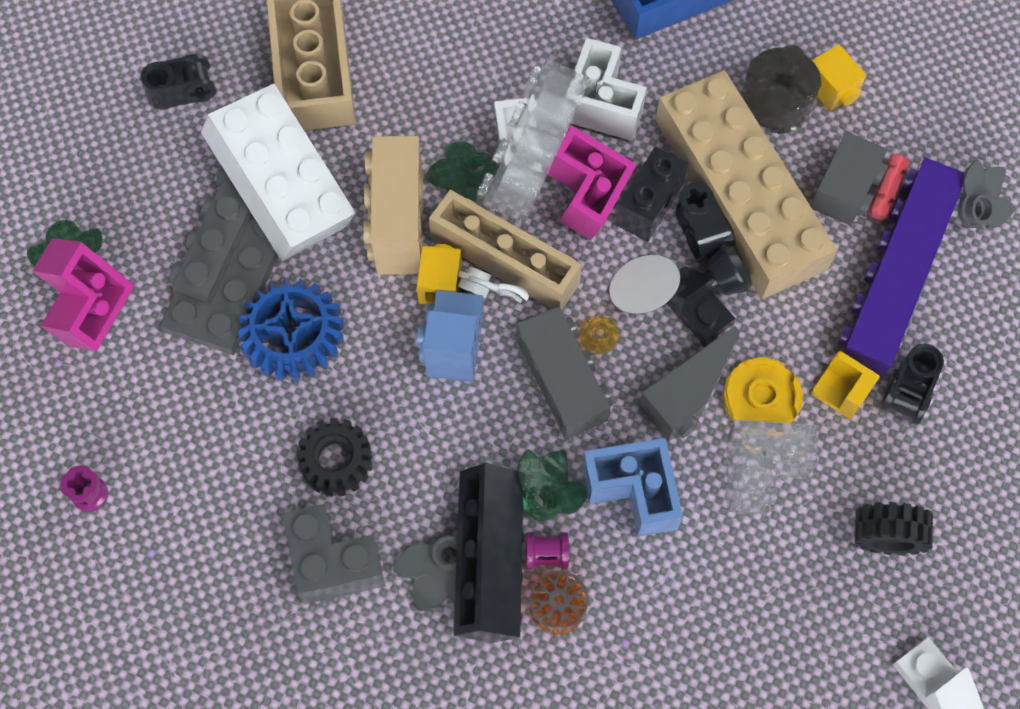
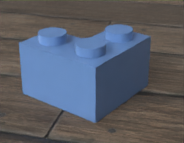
(451, 335)
(638, 473)

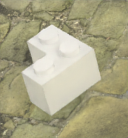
(608, 103)

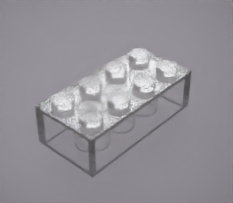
(534, 141)

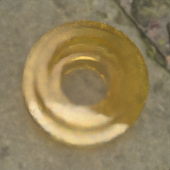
(598, 345)

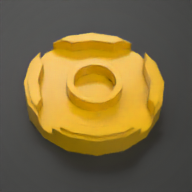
(762, 392)

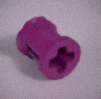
(75, 482)
(547, 550)

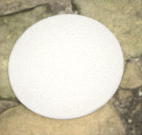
(644, 284)

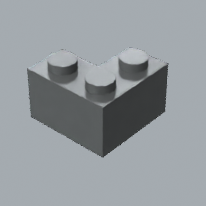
(325, 567)

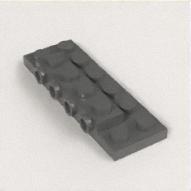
(220, 272)

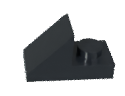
(699, 306)

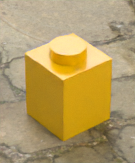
(839, 78)
(438, 271)

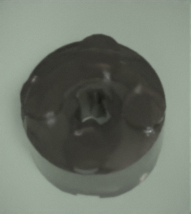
(781, 88)

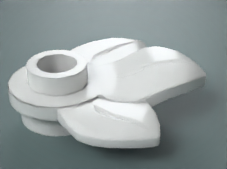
(478, 283)

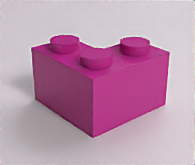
(595, 176)
(88, 295)

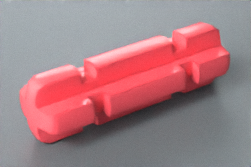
(888, 188)

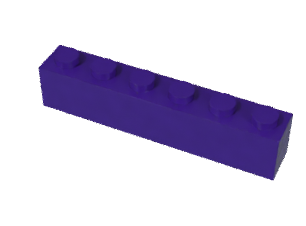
(903, 266)

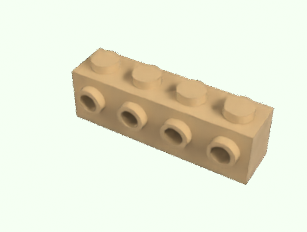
(505, 250)

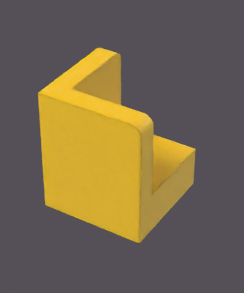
(845, 385)

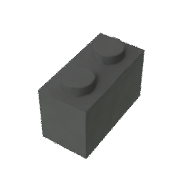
(848, 179)

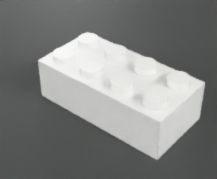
(277, 171)

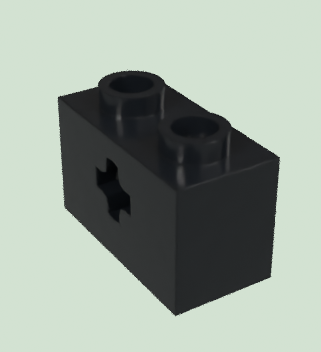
(651, 194)

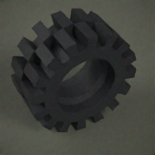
(330, 434)
(894, 528)

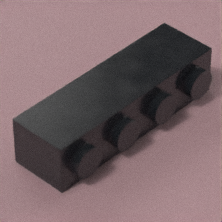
(489, 554)

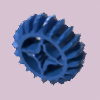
(261, 329)

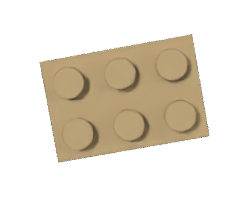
(394, 204)

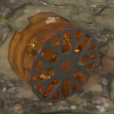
(558, 602)

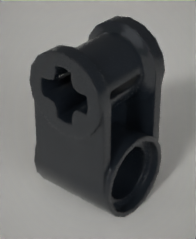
(178, 82)
(703, 226)
(911, 389)

